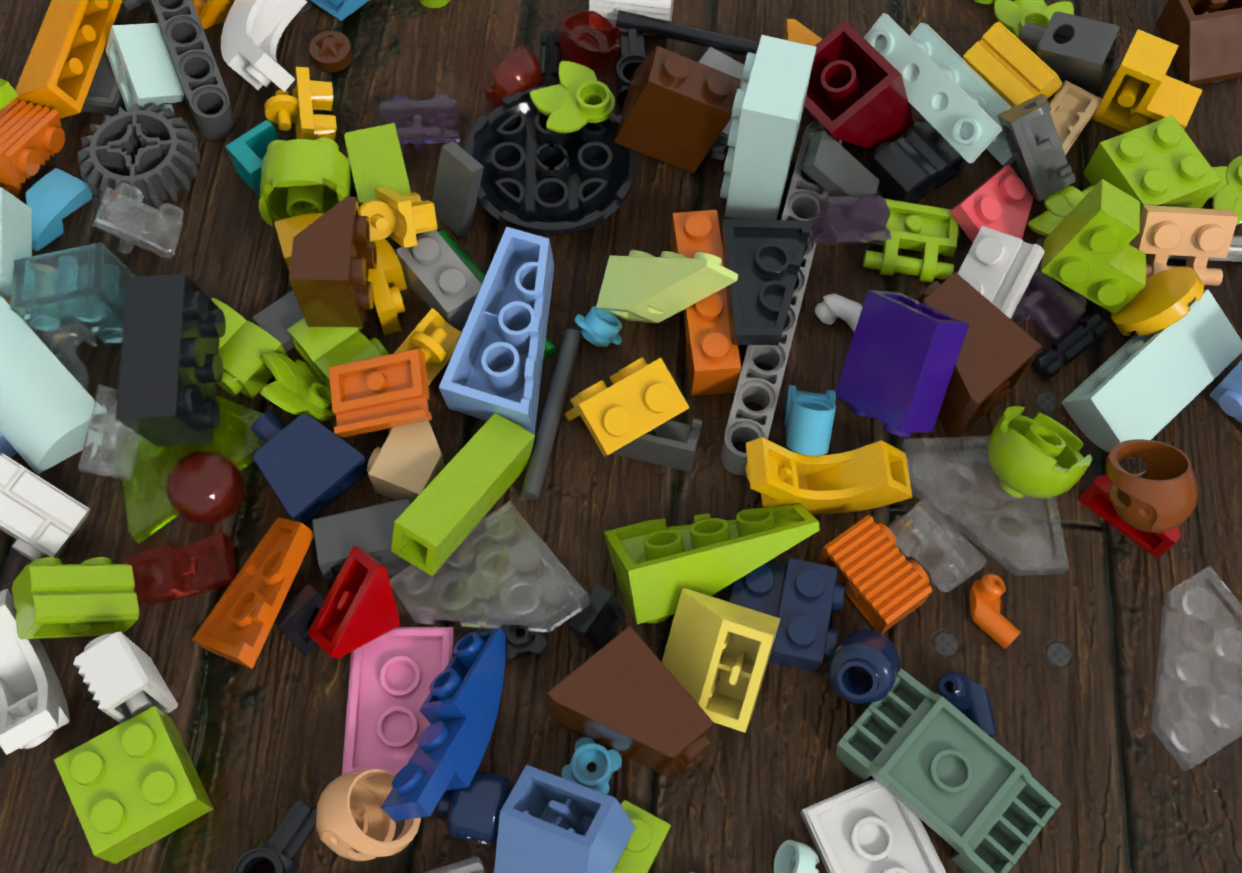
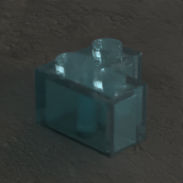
(72, 287)

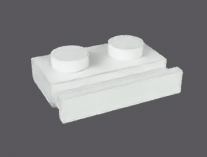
(1000, 267)

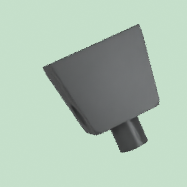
(1075, 48)

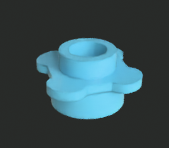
(600, 327)
(588, 752)

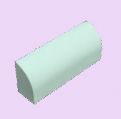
(1154, 377)
(40, 401)

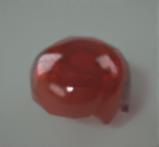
(589, 39)
(514, 75)
(205, 487)

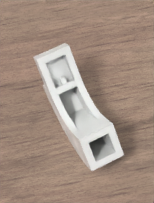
(252, 38)
(29, 688)

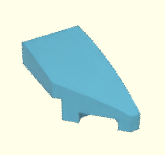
(51, 201)

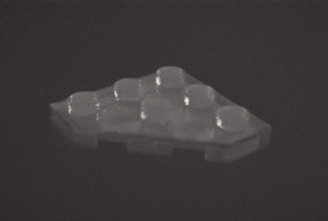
(960, 483)
(494, 579)
(1199, 670)

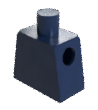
(305, 464)

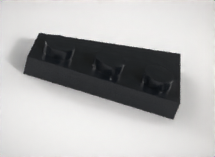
(768, 263)

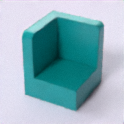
(248, 153)

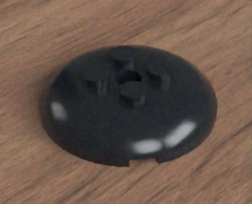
(518, 188)

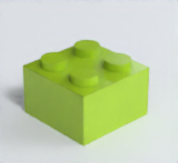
(1155, 166)
(133, 785)

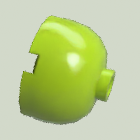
(1035, 455)

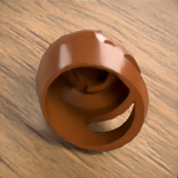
(1160, 495)

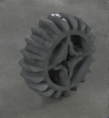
(143, 149)

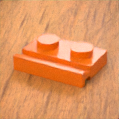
(380, 393)

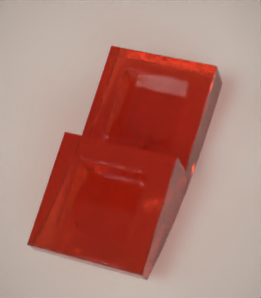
(183, 572)

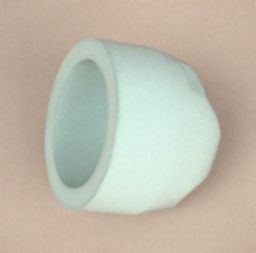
(795, 858)

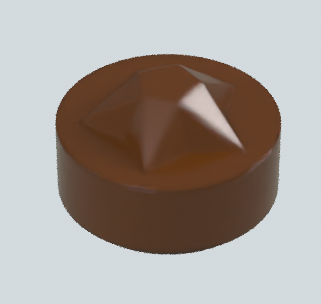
(331, 51)

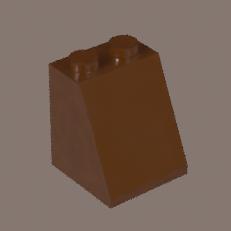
(676, 109)
(990, 359)
(633, 706)

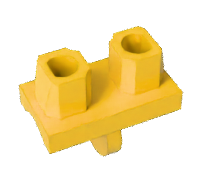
(299, 108)
(399, 216)
(435, 339)

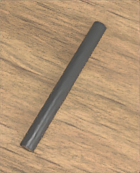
(551, 415)

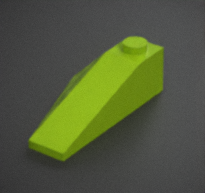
(703, 556)

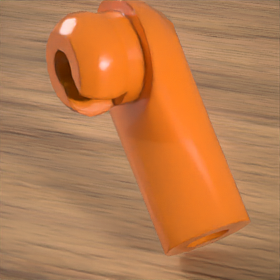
(986, 607)

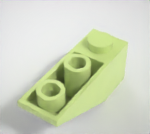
(658, 287)

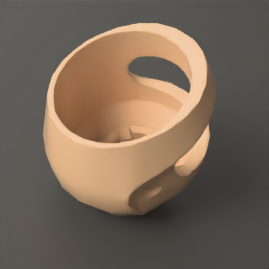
(353, 820)

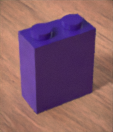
(900, 362)

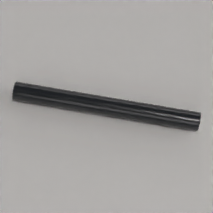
(686, 33)

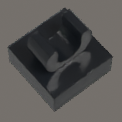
(297, 617)
(598, 621)

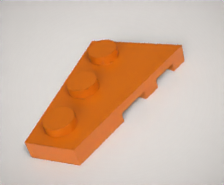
(255, 596)

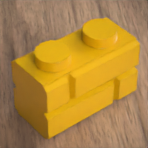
(1011, 67)

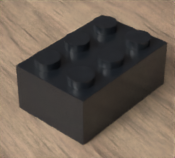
(170, 361)

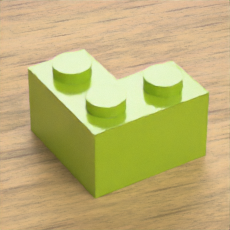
(1093, 248)

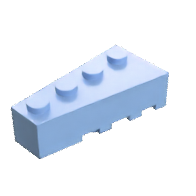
(505, 335)

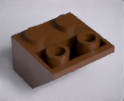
(1206, 36)
(333, 267)

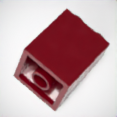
(856, 91)

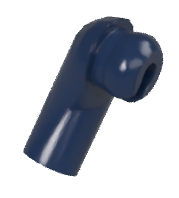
(968, 698)

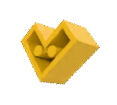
(1142, 91)

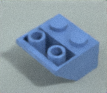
(559, 827)

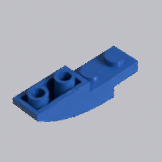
(462, 719)

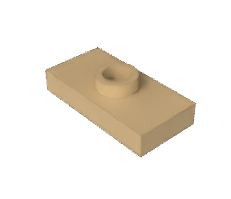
(1071, 112)

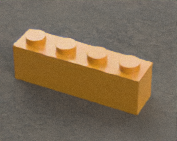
(67, 54)

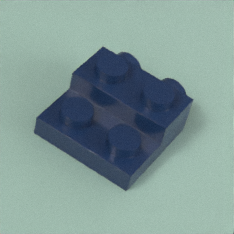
(803, 600)

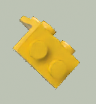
(631, 407)

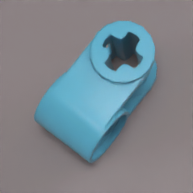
(808, 420)

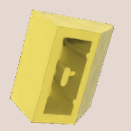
(720, 655)

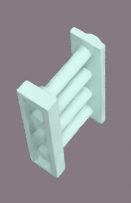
(944, 89)

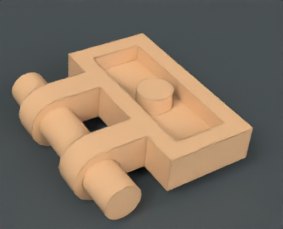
(1185, 233)

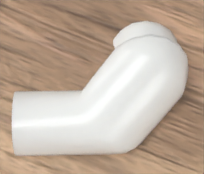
(838, 306)

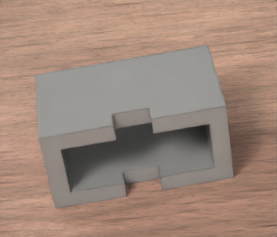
(439, 278)

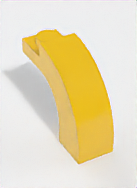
(386, 278)
(828, 483)

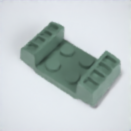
(949, 775)

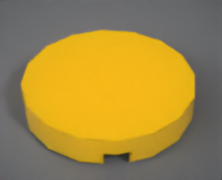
(1160, 302)

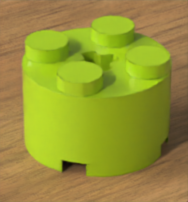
(302, 178)

